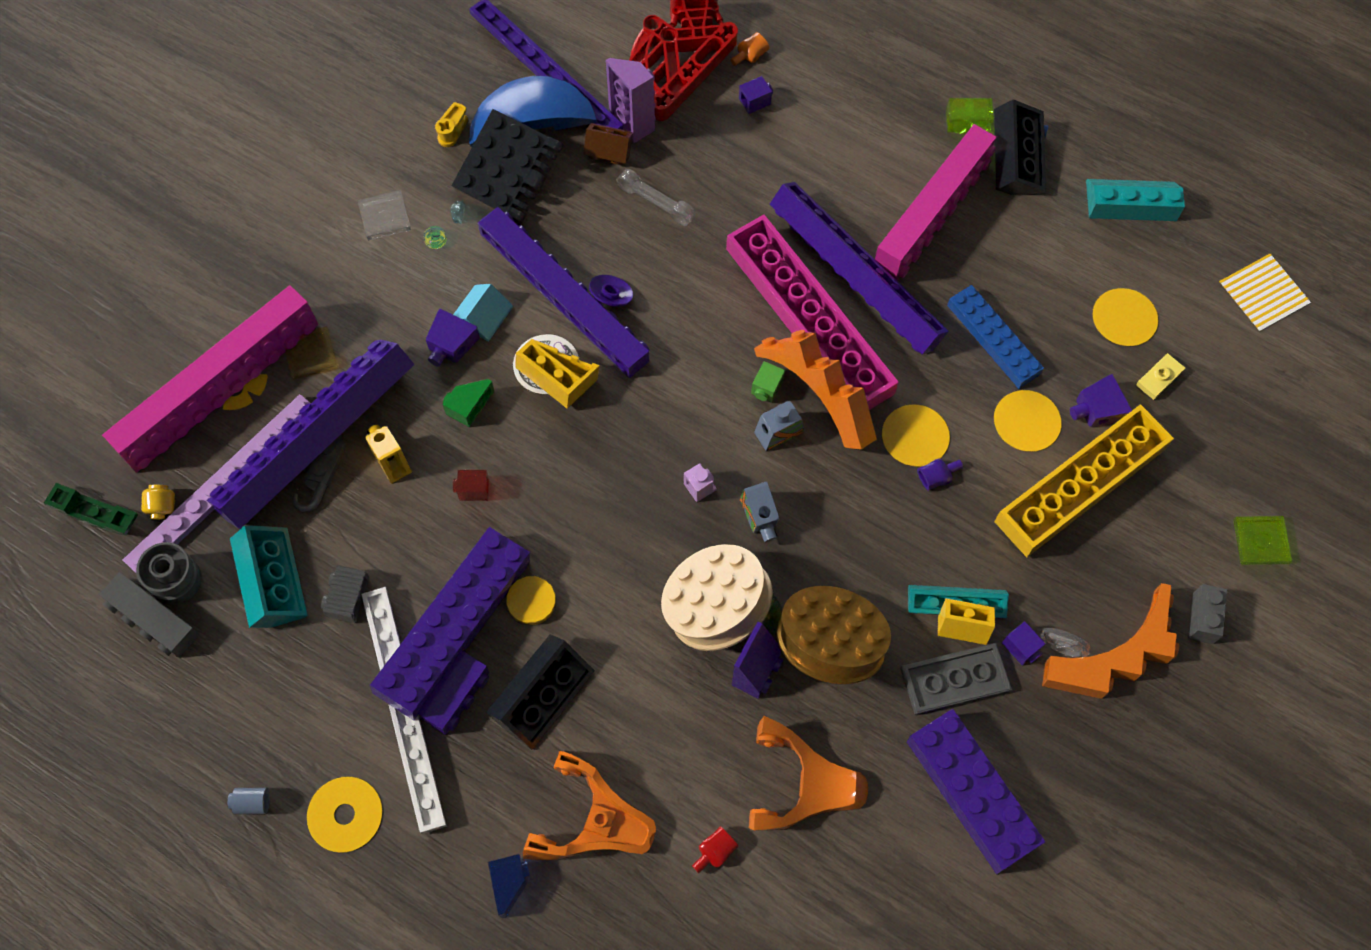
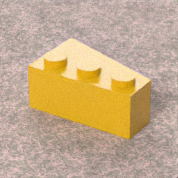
(555, 372)

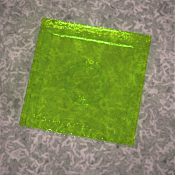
(1262, 540)

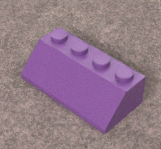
(631, 96)

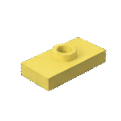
(1160, 376)

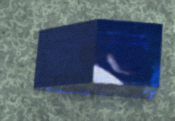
(508, 881)

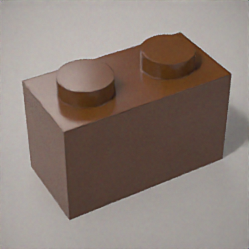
(607, 143)

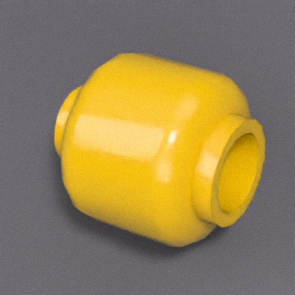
(158, 501)

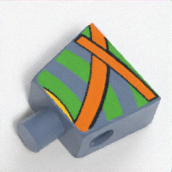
(781, 423)
(756, 502)

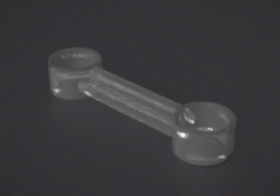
(680, 212)

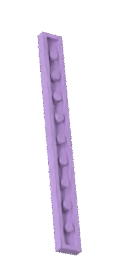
(197, 507)

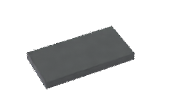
(955, 679)

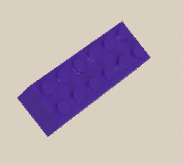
(975, 791)

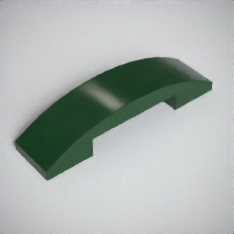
(90, 510)

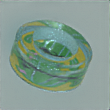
(435, 237)

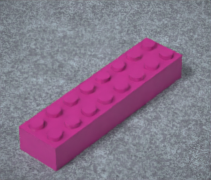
(935, 202)

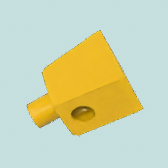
(384, 446)

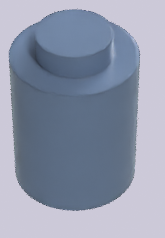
(249, 800)

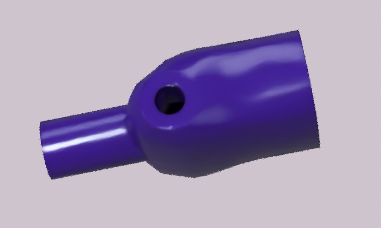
(938, 473)

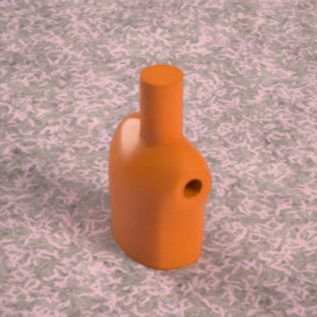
(751, 49)

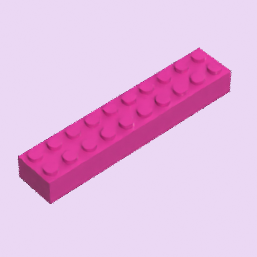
(807, 306)
(211, 379)

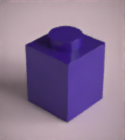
(755, 94)
(1024, 644)

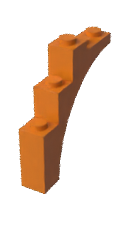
(825, 377)
(1092, 674)

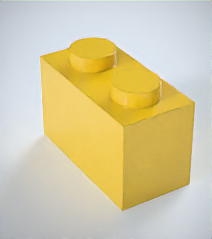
(966, 621)

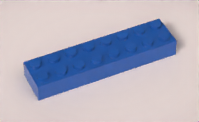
(995, 336)

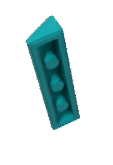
(931, 598)

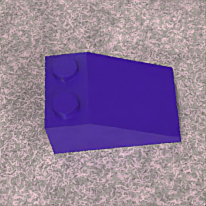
(757, 662)

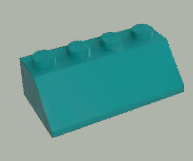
(1134, 200)
(267, 576)

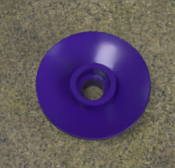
(611, 290)

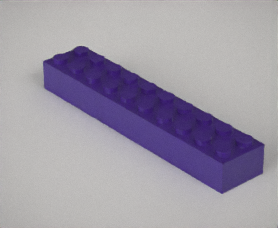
(309, 432)

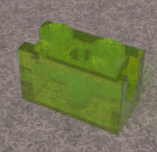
(964, 112)

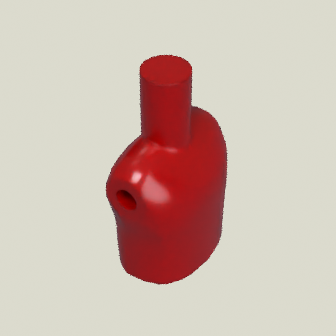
(715, 850)

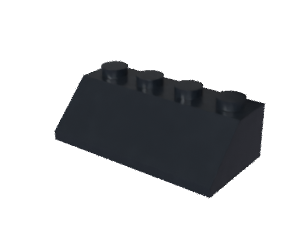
(1019, 149)
(540, 691)

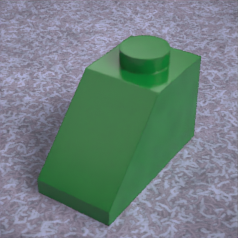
(468, 400)

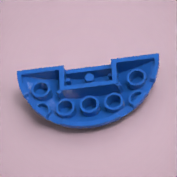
(537, 104)

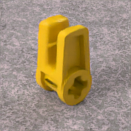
(451, 125)

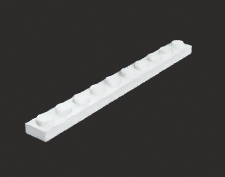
(408, 732)

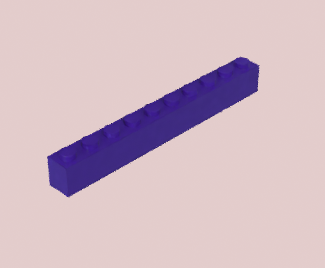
(858, 268)
(564, 292)

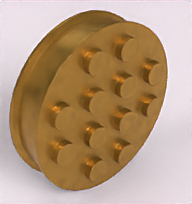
(833, 635)

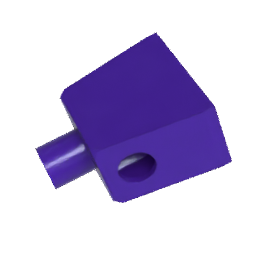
(450, 338)
(1101, 403)

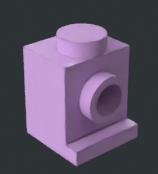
(699, 482)

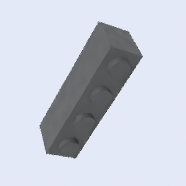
(149, 615)

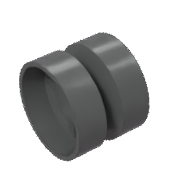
(168, 573)

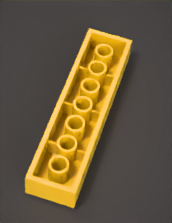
(1083, 480)

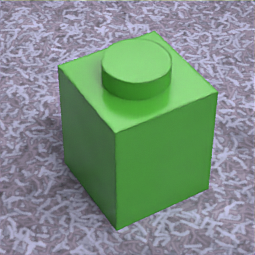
(767, 382)

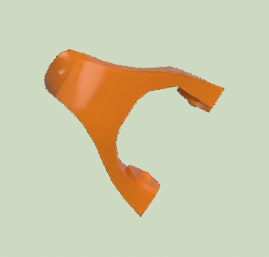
(822, 783)
(609, 826)

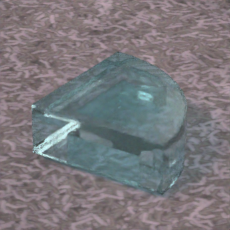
(457, 211)

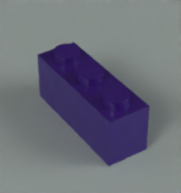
(454, 693)

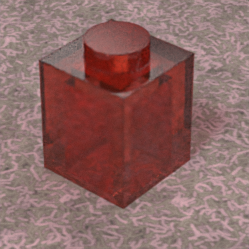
(471, 485)

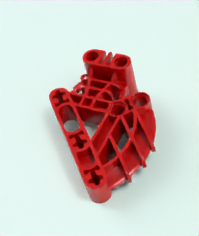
(694, 35)

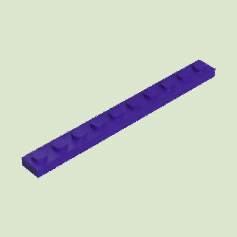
(533, 55)

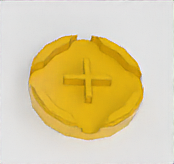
(531, 600)

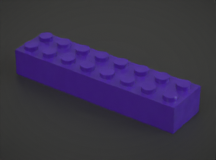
(450, 623)

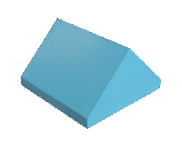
(485, 309)

